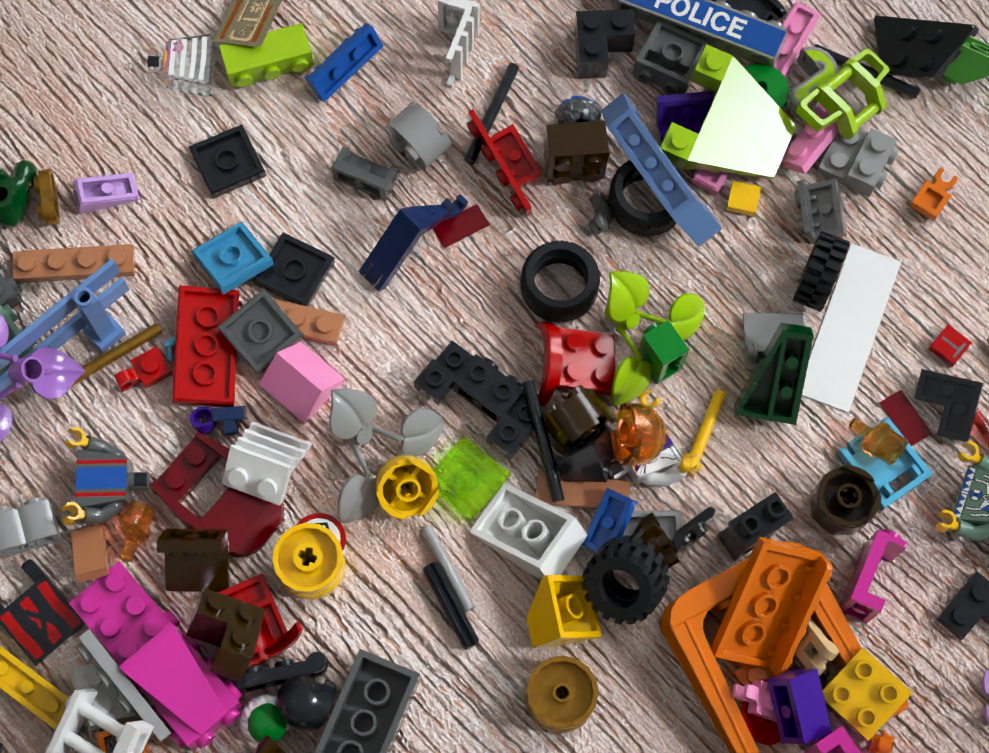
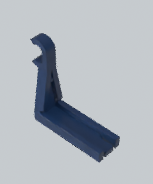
(402, 237)

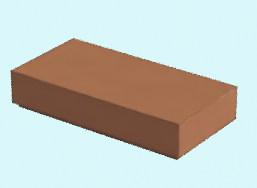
(90, 553)

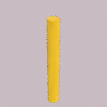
(706, 427)

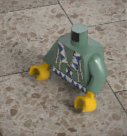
(971, 509)

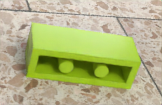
(281, 53)

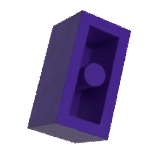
(799, 706)

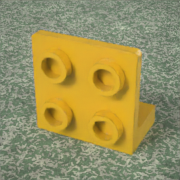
(865, 694)

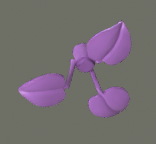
(46, 369)

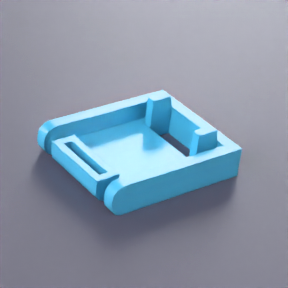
(882, 472)

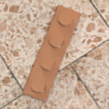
(70, 262)

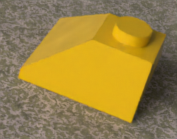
(561, 613)

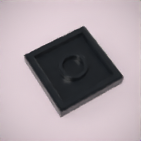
(227, 161)
(296, 270)

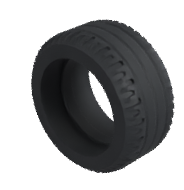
(629, 218)
(562, 253)

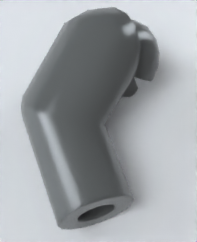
(603, 215)

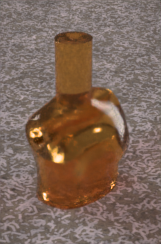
(880, 440)
(136, 527)

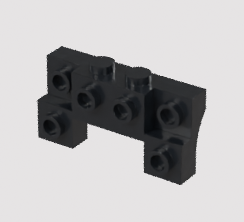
(484, 388)

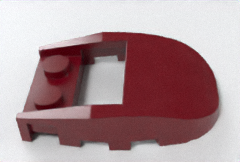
(246, 517)

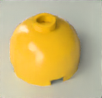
(406, 486)

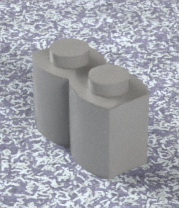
(27, 527)

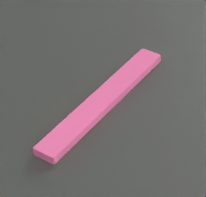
(799, 23)

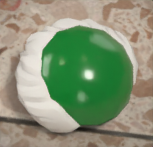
(262, 719)

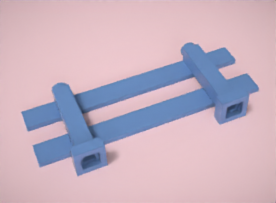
(91, 318)

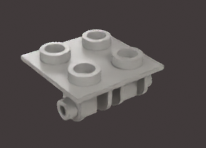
(759, 331)

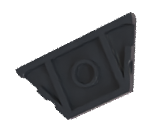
(919, 46)

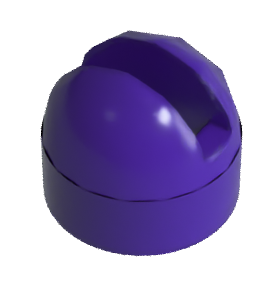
(200, 413)

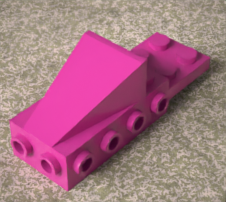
(158, 658)

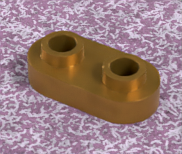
(49, 206)

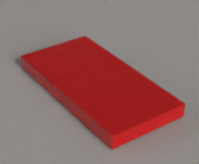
(203, 356)

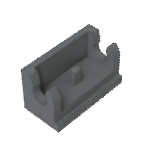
(364, 174)

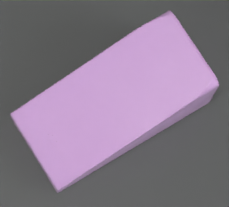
(104, 191)

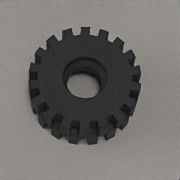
(821, 271)

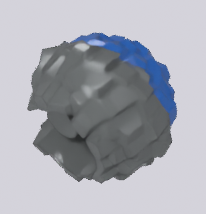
(577, 110)

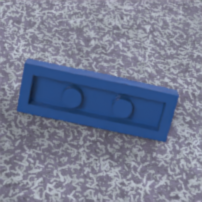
(344, 62)

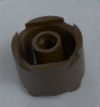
(576, 419)
(861, 496)

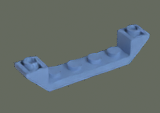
(658, 171)

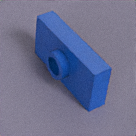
(609, 519)

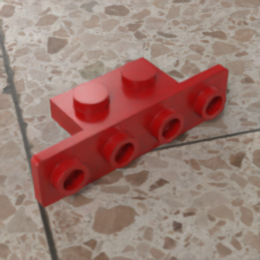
(511, 157)

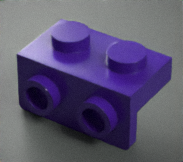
(682, 109)

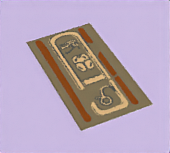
(247, 22)

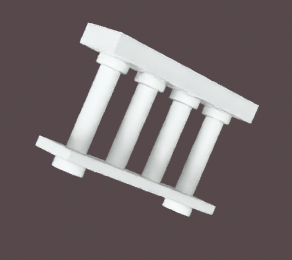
(129, 737)

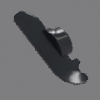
(694, 528)

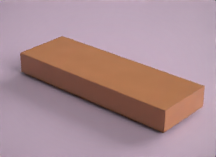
(579, 494)

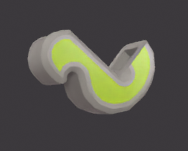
(820, 68)

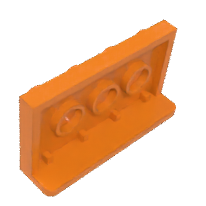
(772, 605)

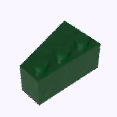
(779, 377)

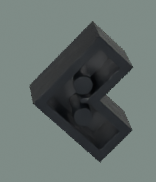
(598, 35)

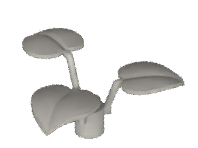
(350, 419)

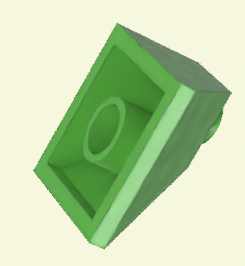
(970, 64)

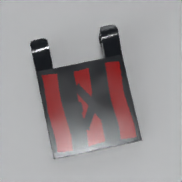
(39, 617)

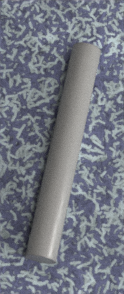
(447, 568)

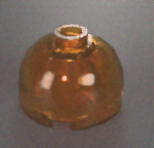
(639, 434)

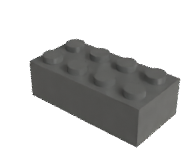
(369, 707)

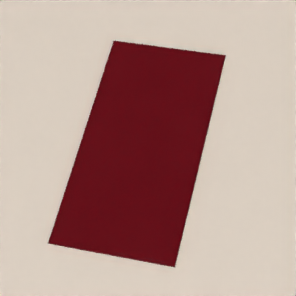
(461, 226)
(905, 417)

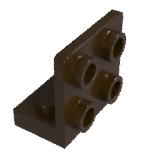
(195, 559)

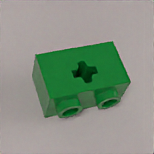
(663, 350)

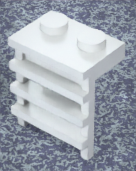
(463, 21)
(263, 462)

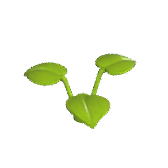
(625, 295)

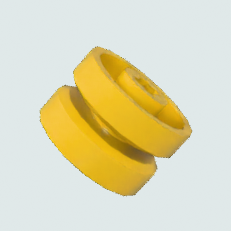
(305, 543)

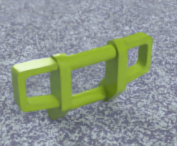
(838, 108)

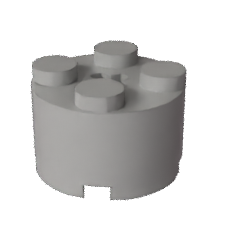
(418, 135)

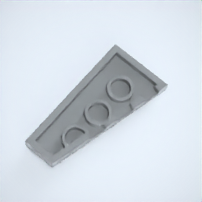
(113, 676)

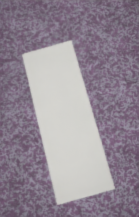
(849, 327)

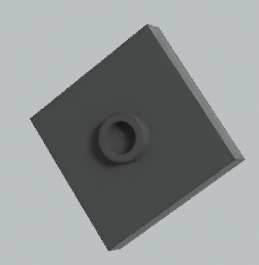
(260, 330)

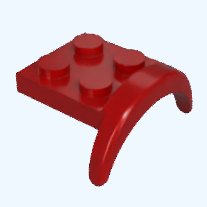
(575, 360)
(273, 635)

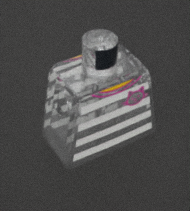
(187, 64)

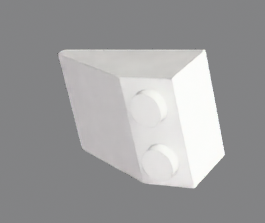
(529, 532)

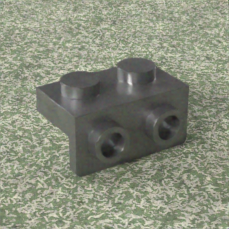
(820, 209)

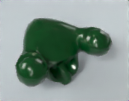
(15, 192)

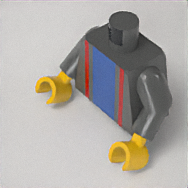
(102, 480)

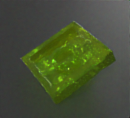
(469, 478)

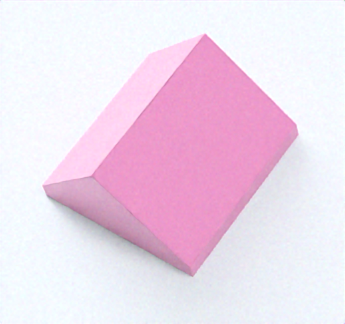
(300, 380)

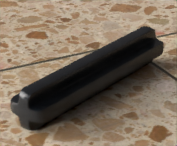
(451, 605)

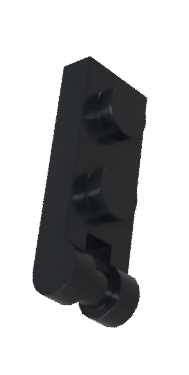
(258, 679)

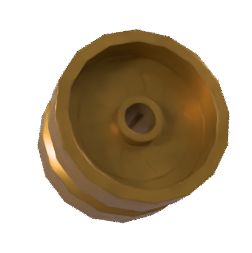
(578, 684)

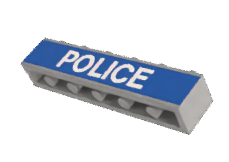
(716, 22)

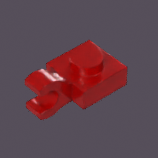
(147, 368)

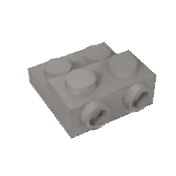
(859, 160)

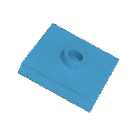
(232, 257)

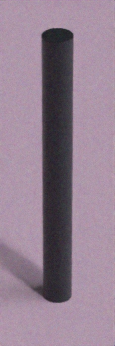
(888, 80)
(493, 110)
(543, 441)

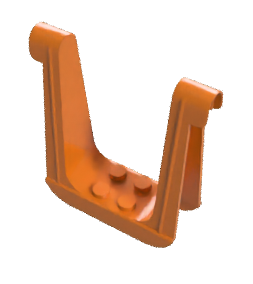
(684, 632)

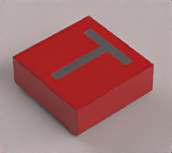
(950, 345)

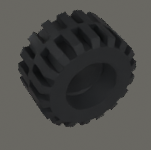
(610, 595)

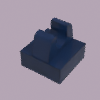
(230, 418)

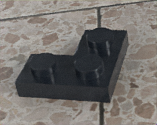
(959, 400)
(967, 607)

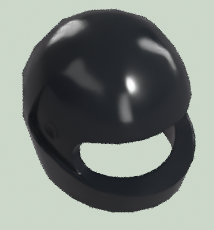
(305, 702)

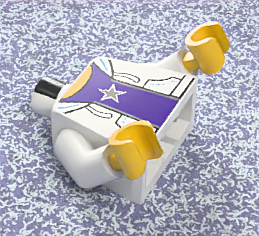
(662, 471)

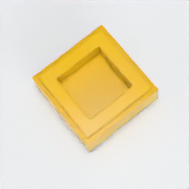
(743, 198)

